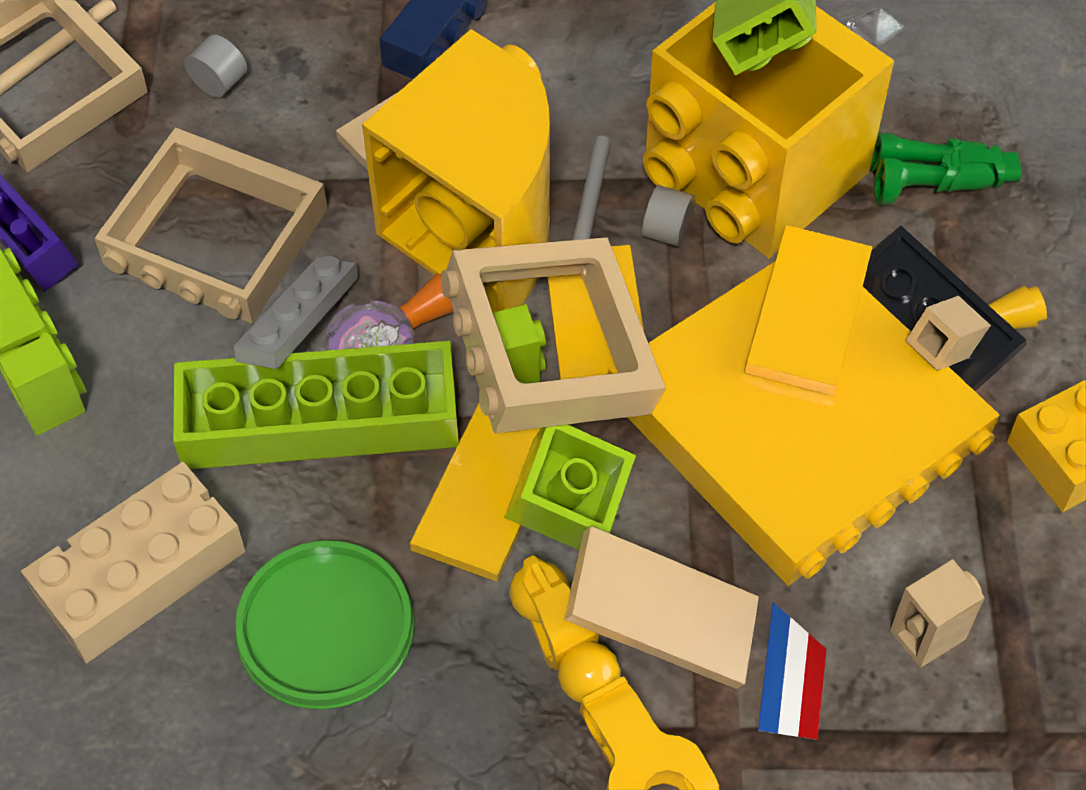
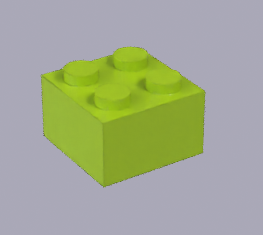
(569, 484)

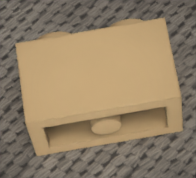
(937, 612)

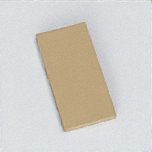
(662, 607)

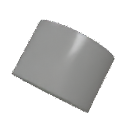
(215, 65)
(668, 215)

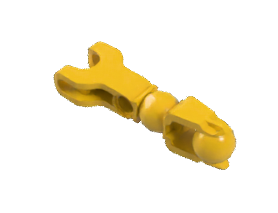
(591, 676)

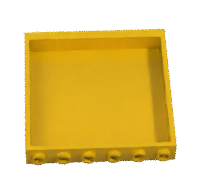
(800, 465)

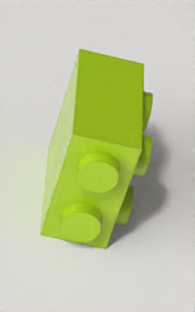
(758, 29)

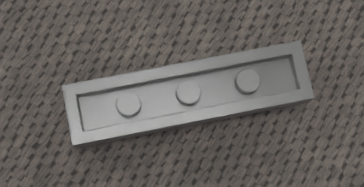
(296, 312)

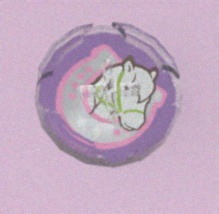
(368, 327)

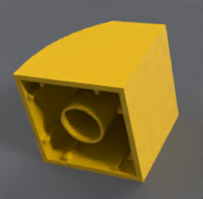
(464, 160)

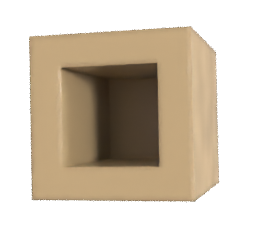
(948, 332)

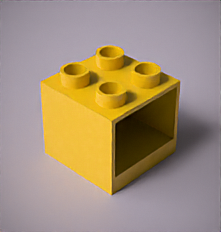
(770, 140)

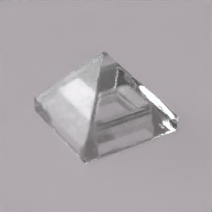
(875, 25)

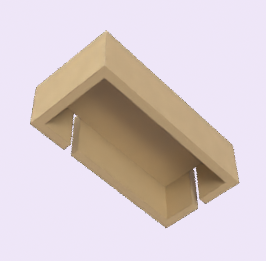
(134, 561)

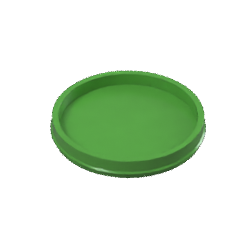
(324, 625)

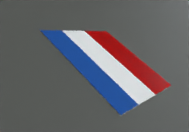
(792, 679)

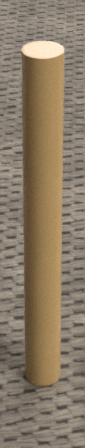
(49, 49)

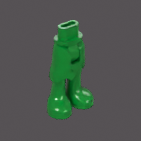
(961, 166)

